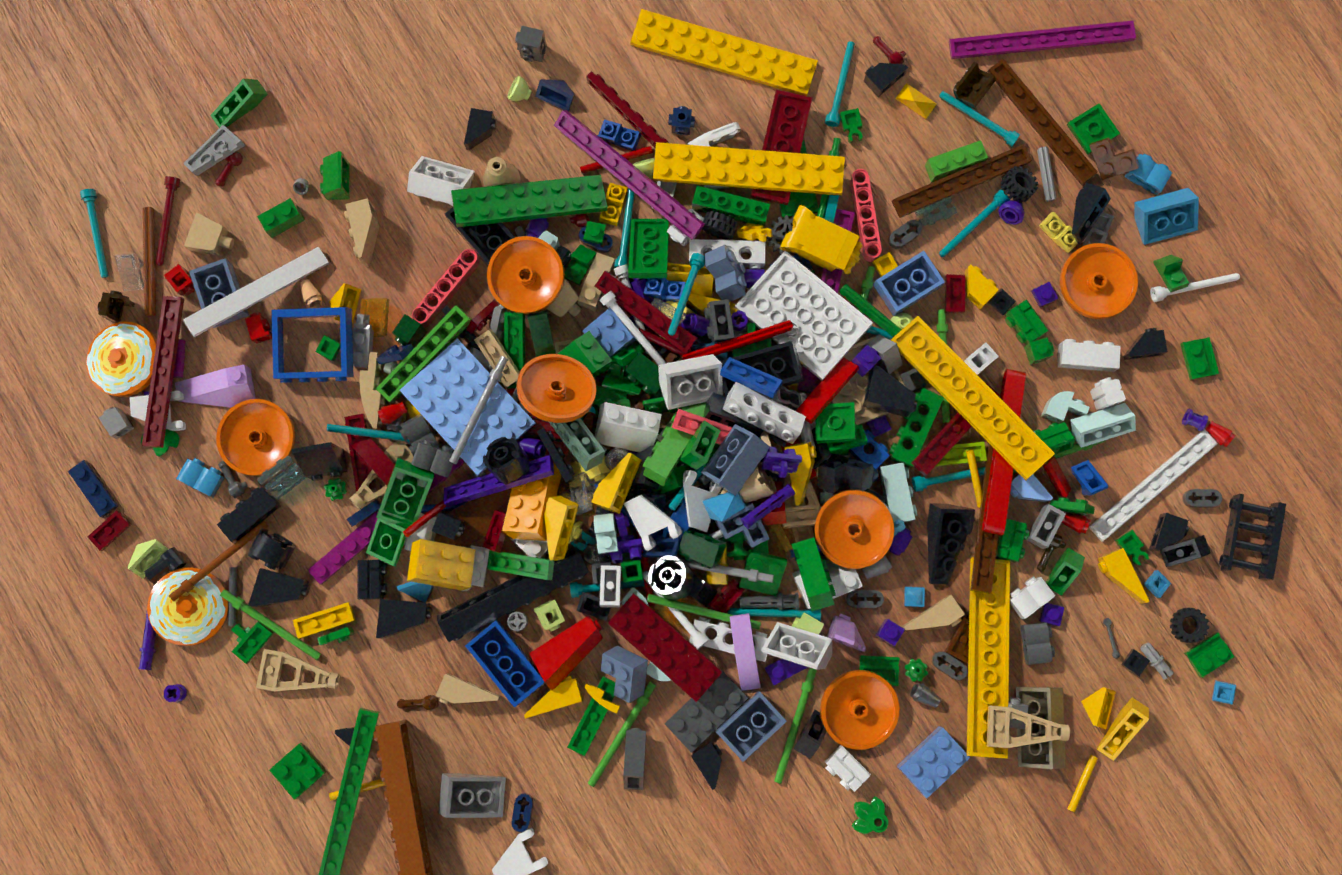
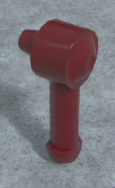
(893, 57)
(232, 160)
(580, 220)

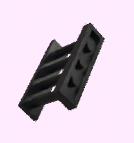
(1272, 531)

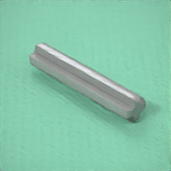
(1046, 174)

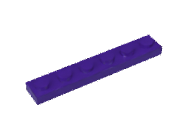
(488, 484)

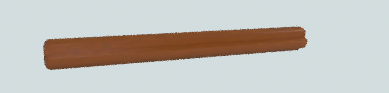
(149, 262)

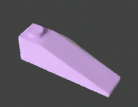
(219, 387)
(845, 632)

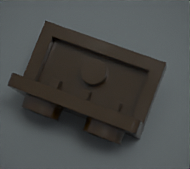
(973, 85)
(112, 305)

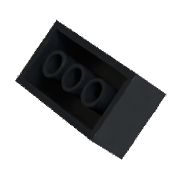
(482, 238)
(779, 361)

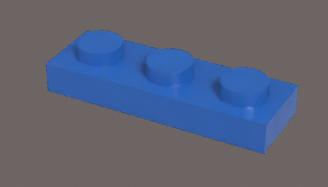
(751, 377)

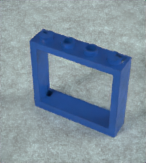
(346, 344)

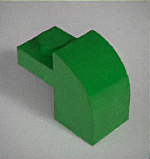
(631, 569)

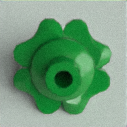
(335, 489)
(916, 670)

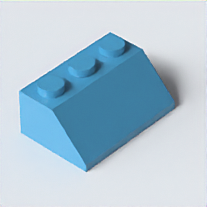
(1166, 215)

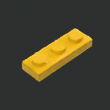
(323, 620)

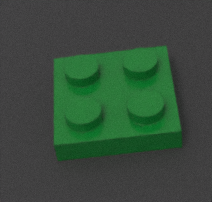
(1092, 127)
(836, 423)
(765, 564)
(297, 771)

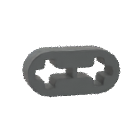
(903, 231)
(1202, 493)
(865, 604)
(947, 669)

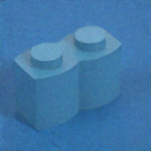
(1149, 174)
(201, 478)

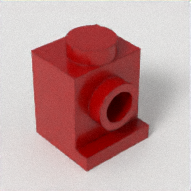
(176, 277)
(258, 328)

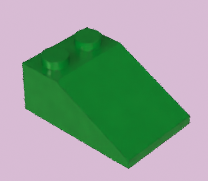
(589, 353)
(405, 494)

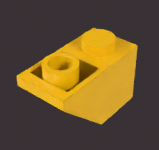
(978, 287)

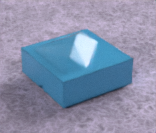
(1157, 584)
(914, 596)
(1223, 692)

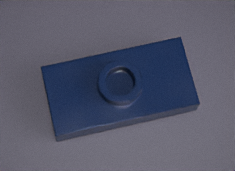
(394, 354)

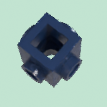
(681, 120)

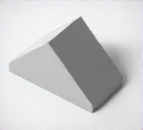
(888, 352)

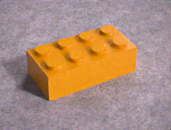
(527, 507)

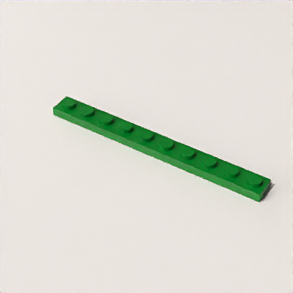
(349, 792)

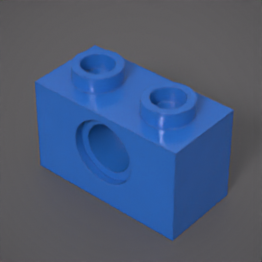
(879, 451)

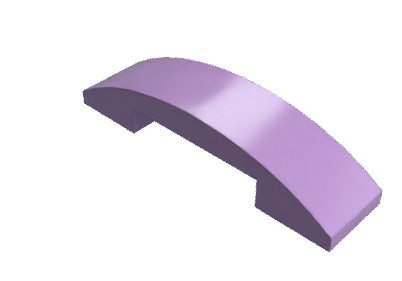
(745, 652)

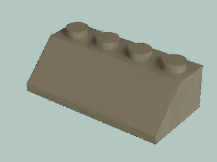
(1049, 705)

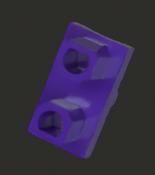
(781, 462)
(627, 544)

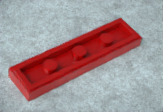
(827, 389)

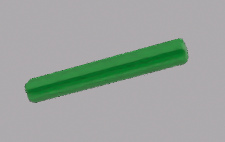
(870, 310)

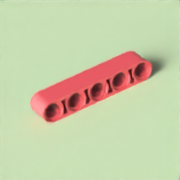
(865, 206)
(446, 279)

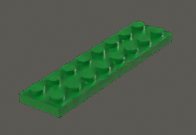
(528, 200)

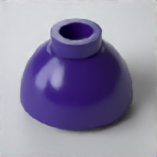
(1012, 212)

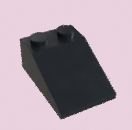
(321, 460)

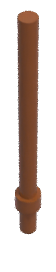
(187, 585)

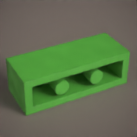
(955, 161)

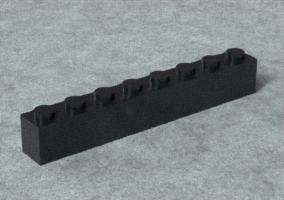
(508, 597)

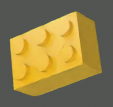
(441, 564)

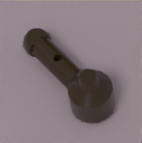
(1057, 542)

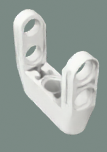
(716, 136)

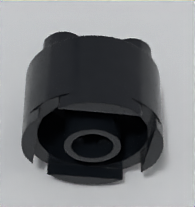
(506, 460)
(271, 549)
(671, 578)

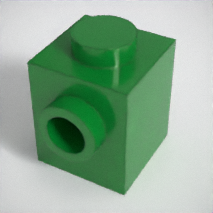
(1039, 350)

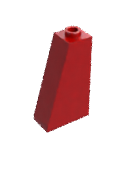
(566, 650)

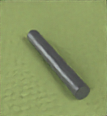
(233, 590)

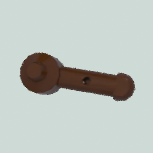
(429, 702)

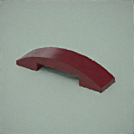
(374, 457)

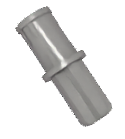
(1156, 660)

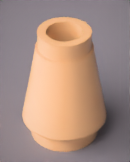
(311, 295)

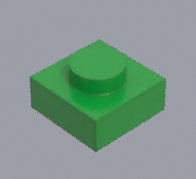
(594, 232)
(328, 348)

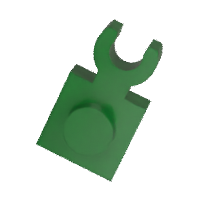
(852, 122)
(627, 355)
(1132, 546)
(341, 635)

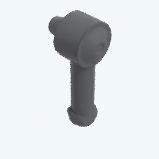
(235, 488)

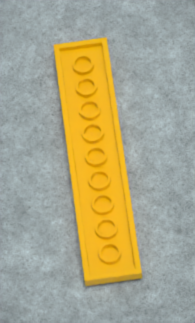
(724, 52)
(749, 168)
(972, 398)
(988, 658)

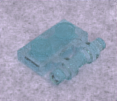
(944, 212)
(285, 481)

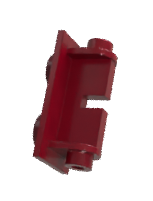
(730, 594)

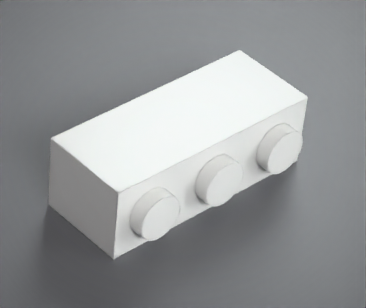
(1088, 355)

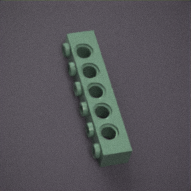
(580, 443)

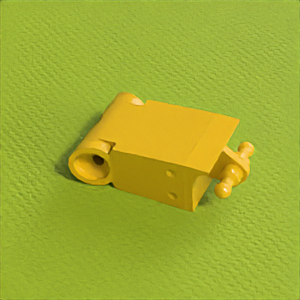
(822, 242)

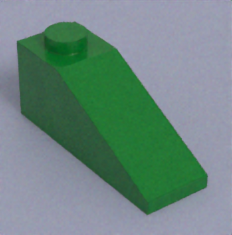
(239, 102)

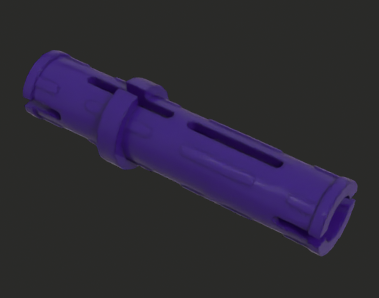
(785, 492)
(147, 646)

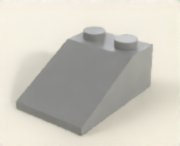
(471, 796)

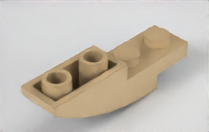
(370, 397)

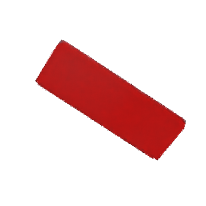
(1057, 477)

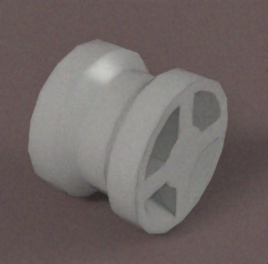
(514, 622)

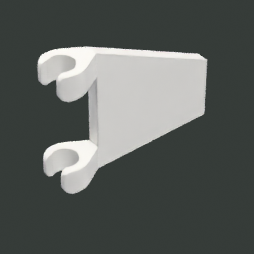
(139, 404)
(696, 512)
(650, 519)
(516, 858)

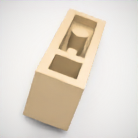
(589, 294)
(940, 614)
(460, 691)

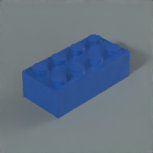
(505, 663)

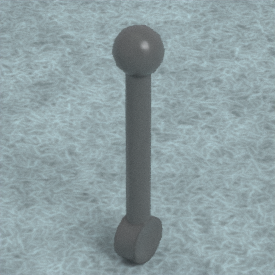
(1107, 622)

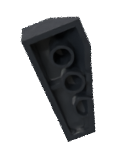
(947, 532)

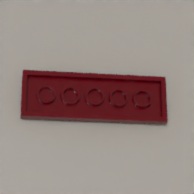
(784, 134)
(665, 647)

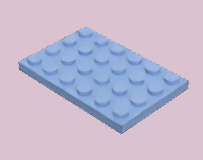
(448, 395)

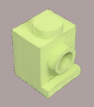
(556, 616)

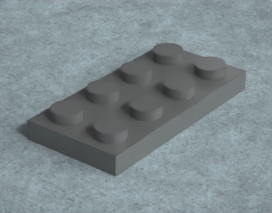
(700, 719)

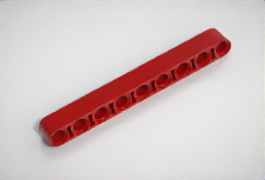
(1000, 470)

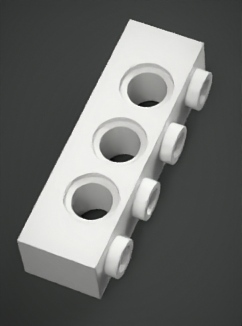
(754, 248)
(764, 412)
(719, 642)

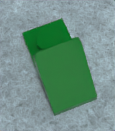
(579, 265)
(1171, 272)
(843, 447)

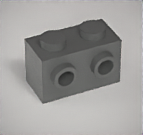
(531, 44)
(719, 320)

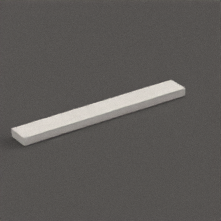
(255, 292)
(1153, 485)

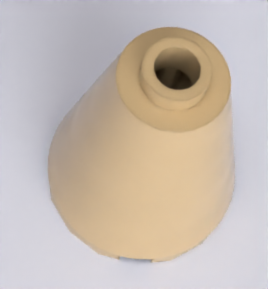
(500, 173)
(757, 486)

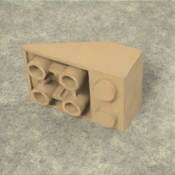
(363, 228)

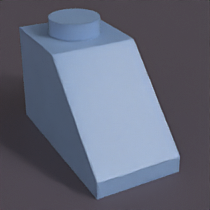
(1029, 489)

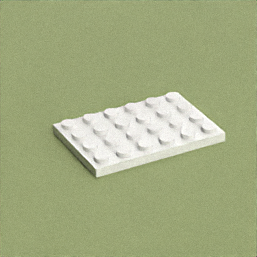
(821, 319)

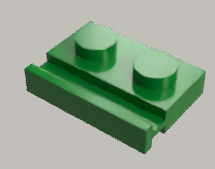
(1199, 358)
(1209, 655)
(884, 666)

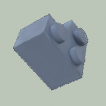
(727, 273)
(754, 535)
(628, 670)

